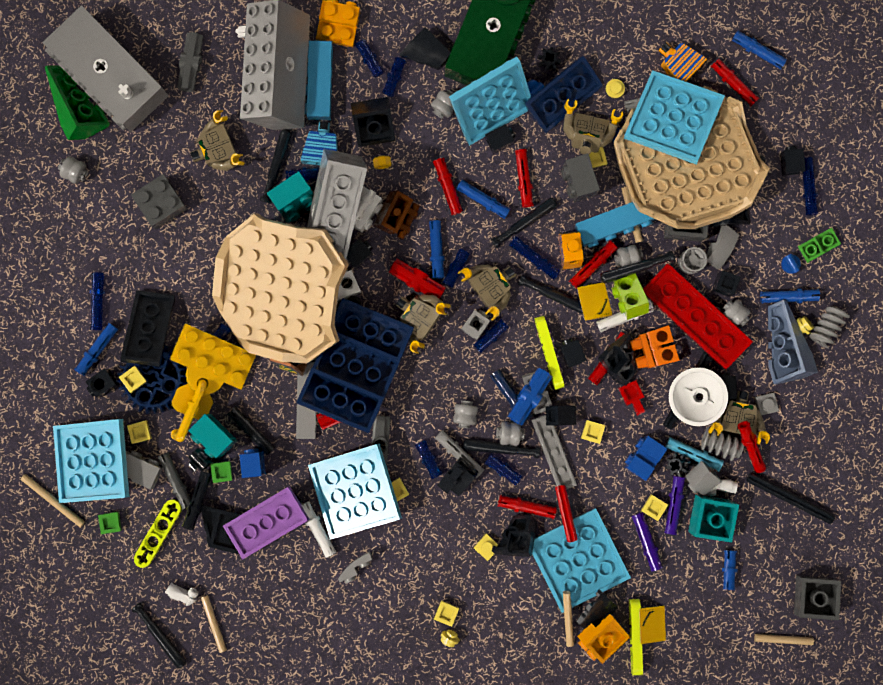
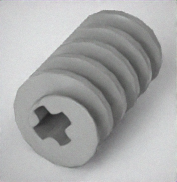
(828, 325)
(722, 444)

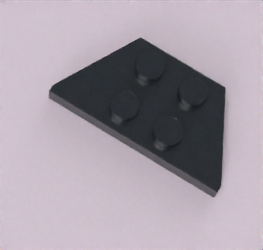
(213, 525)

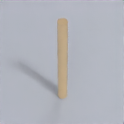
(52, 500)

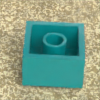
(292, 197)
(212, 436)
(713, 518)

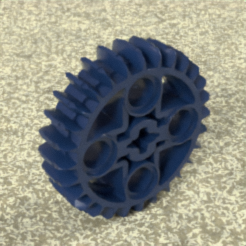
(137, 399)

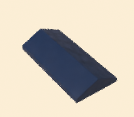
(574, 83)

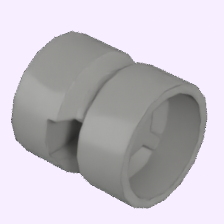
(692, 260)

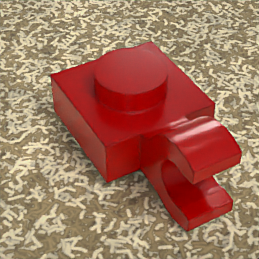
(631, 395)

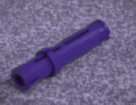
(675, 504)
(647, 542)

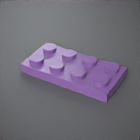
(266, 522)

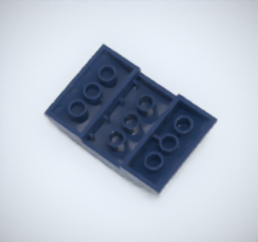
(358, 370)

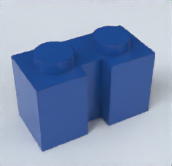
(645, 457)
(252, 463)

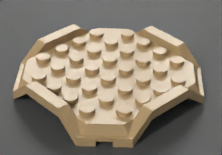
(689, 193)
(279, 288)

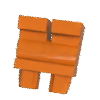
(653, 350)

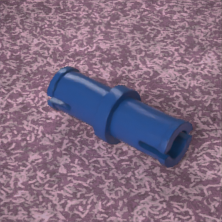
(729, 570)

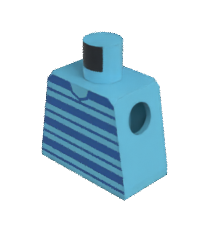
(317, 142)

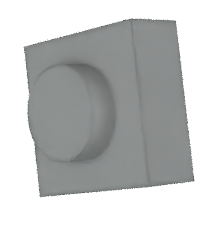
(766, 404)

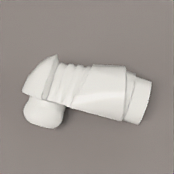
(724, 485)
(178, 593)

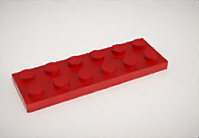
(697, 316)

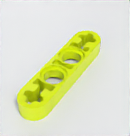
(549, 352)
(158, 533)
(636, 649)

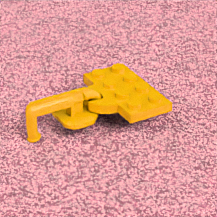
(207, 359)

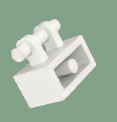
(368, 206)

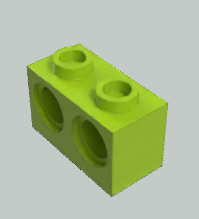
(633, 294)

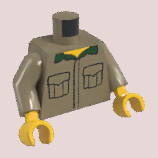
(589, 132)
(216, 145)
(490, 286)
(422, 315)
(740, 411)

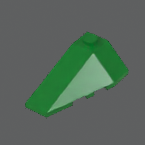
(75, 112)

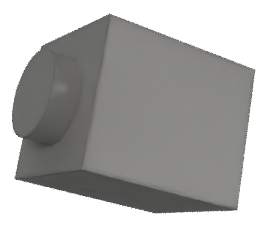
(702, 479)

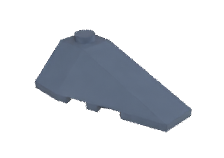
(790, 351)

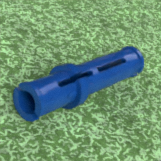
(755, 47)
(480, 197)
(436, 249)
(790, 296)
(96, 349)

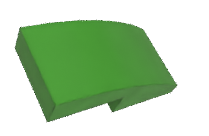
(819, 245)

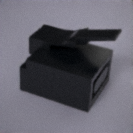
(458, 477)

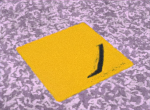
(594, 301)
(652, 624)

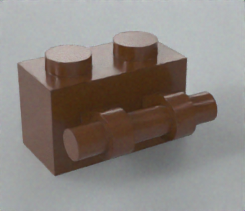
(393, 213)

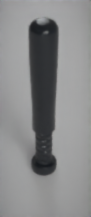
(280, 150)
(527, 220)
(624, 271)
(552, 294)
(493, 447)
(167, 646)

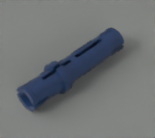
(506, 389)

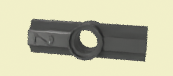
(190, 62)
(381, 432)

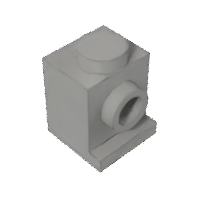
(468, 327)

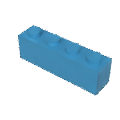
(319, 80)
(611, 223)

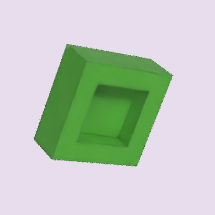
(221, 472)
(110, 523)

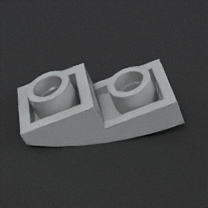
(721, 250)
(351, 571)

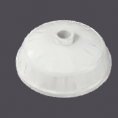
(684, 401)

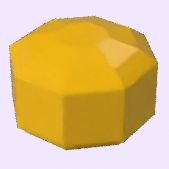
(382, 162)

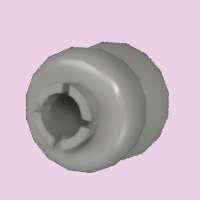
(442, 104)
(73, 170)
(628, 255)
(736, 312)
(465, 414)
(510, 433)

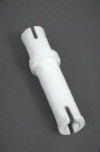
(617, 319)
(318, 531)

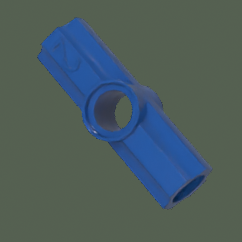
(529, 396)

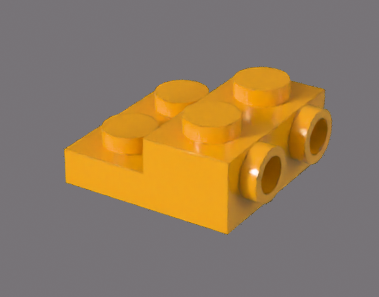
(338, 22)
(603, 639)

